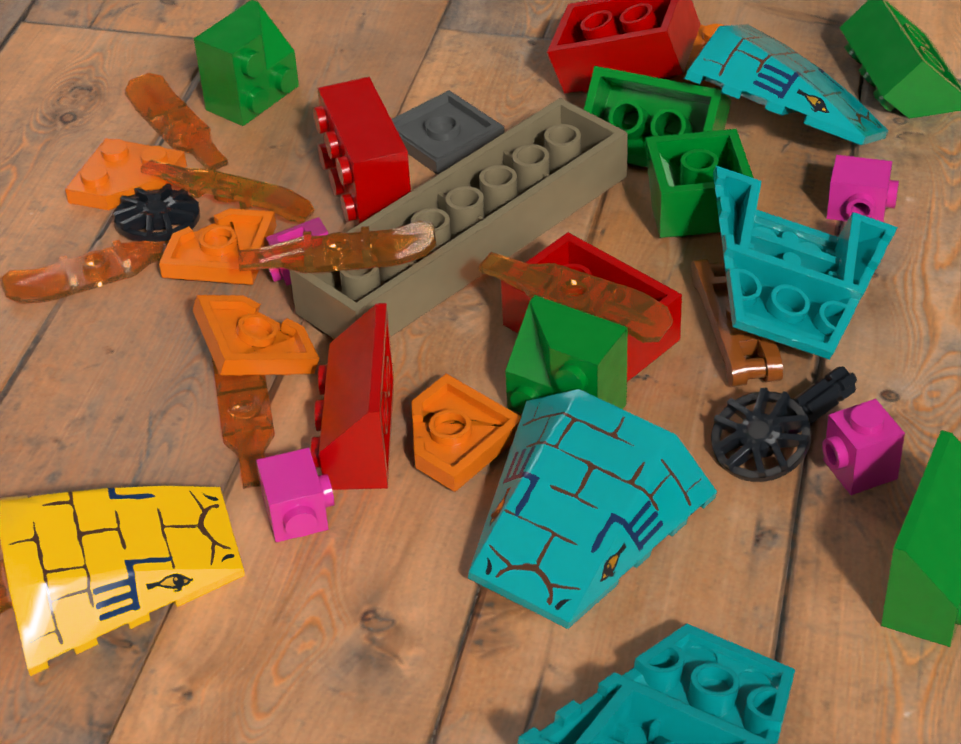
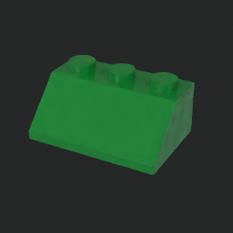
(900, 62)
(653, 107)
(926, 558)

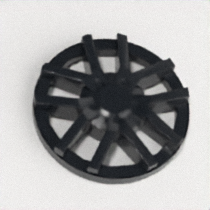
(156, 211)
(761, 435)

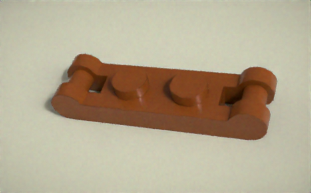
(733, 342)

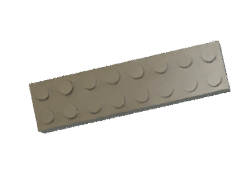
(477, 206)

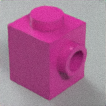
(861, 188)
(863, 446)
(294, 494)

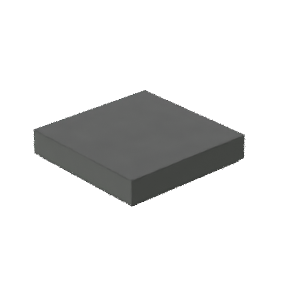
(445, 131)

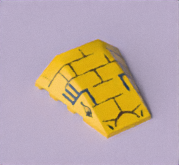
(109, 560)

